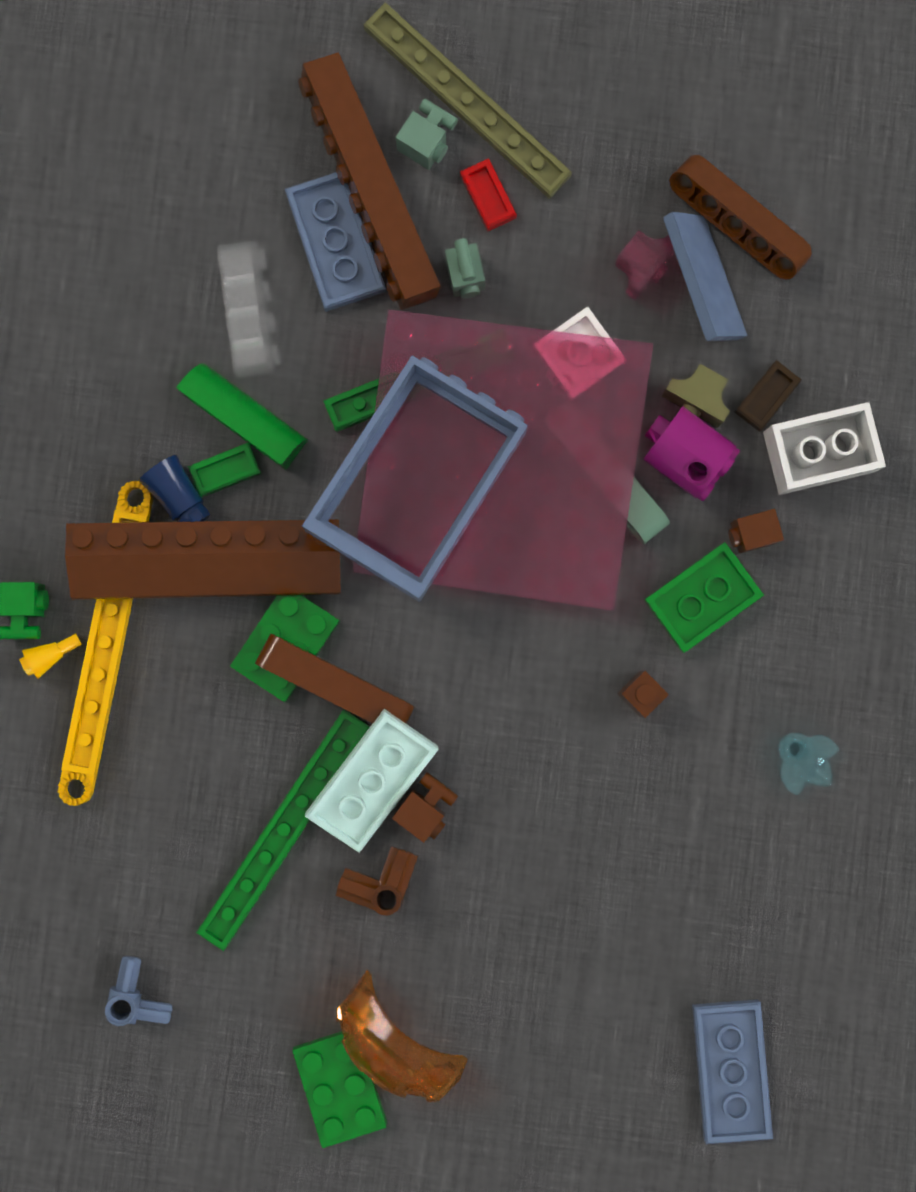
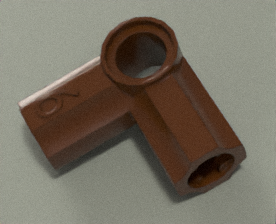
(366, 889)

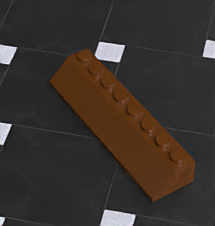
(198, 560)

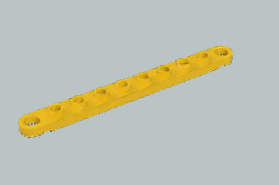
(99, 672)

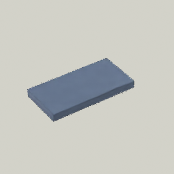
(334, 242)
(704, 277)
(732, 1071)

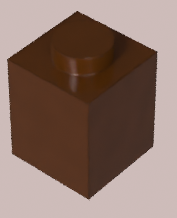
(755, 531)
(642, 694)

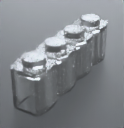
(247, 309)

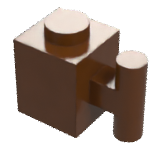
(420, 814)

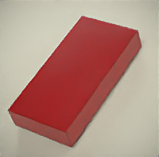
(488, 195)

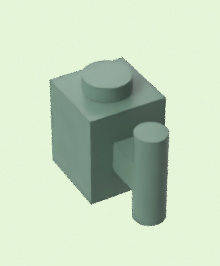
(422, 137)
(465, 269)

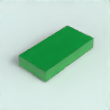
(224, 470)

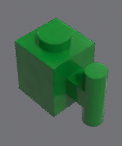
(19, 602)

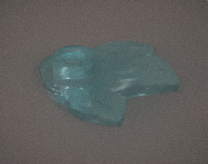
(809, 764)

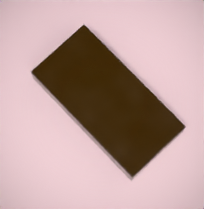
(768, 396)

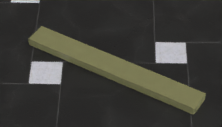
(467, 100)

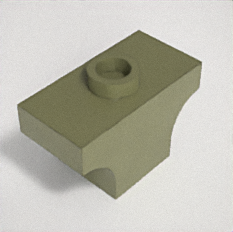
(700, 395)

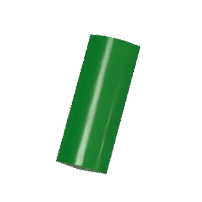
(242, 415)

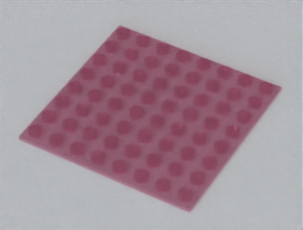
(564, 496)

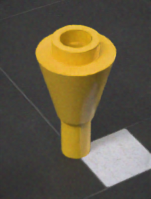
(41, 658)

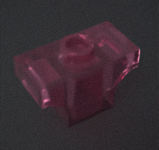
(644, 261)

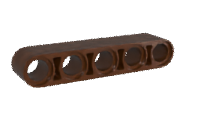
(740, 217)
(329, 681)

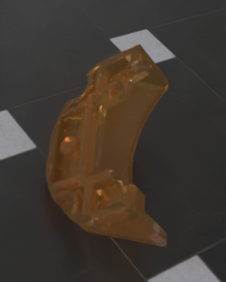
(388, 1054)

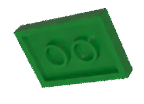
(703, 597)
(293, 620)
(338, 1093)

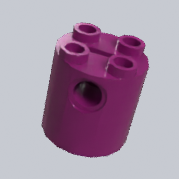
(689, 452)

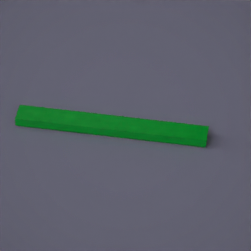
(280, 833)

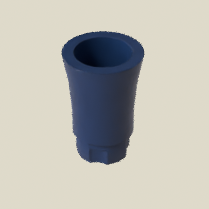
(174, 491)

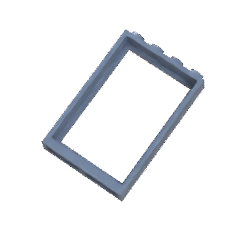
(454, 391)

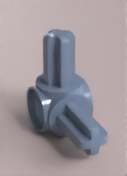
(126, 990)

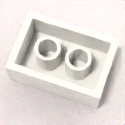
(824, 448)

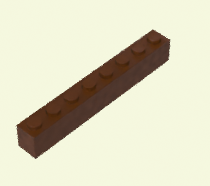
(370, 181)

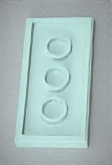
(371, 780)

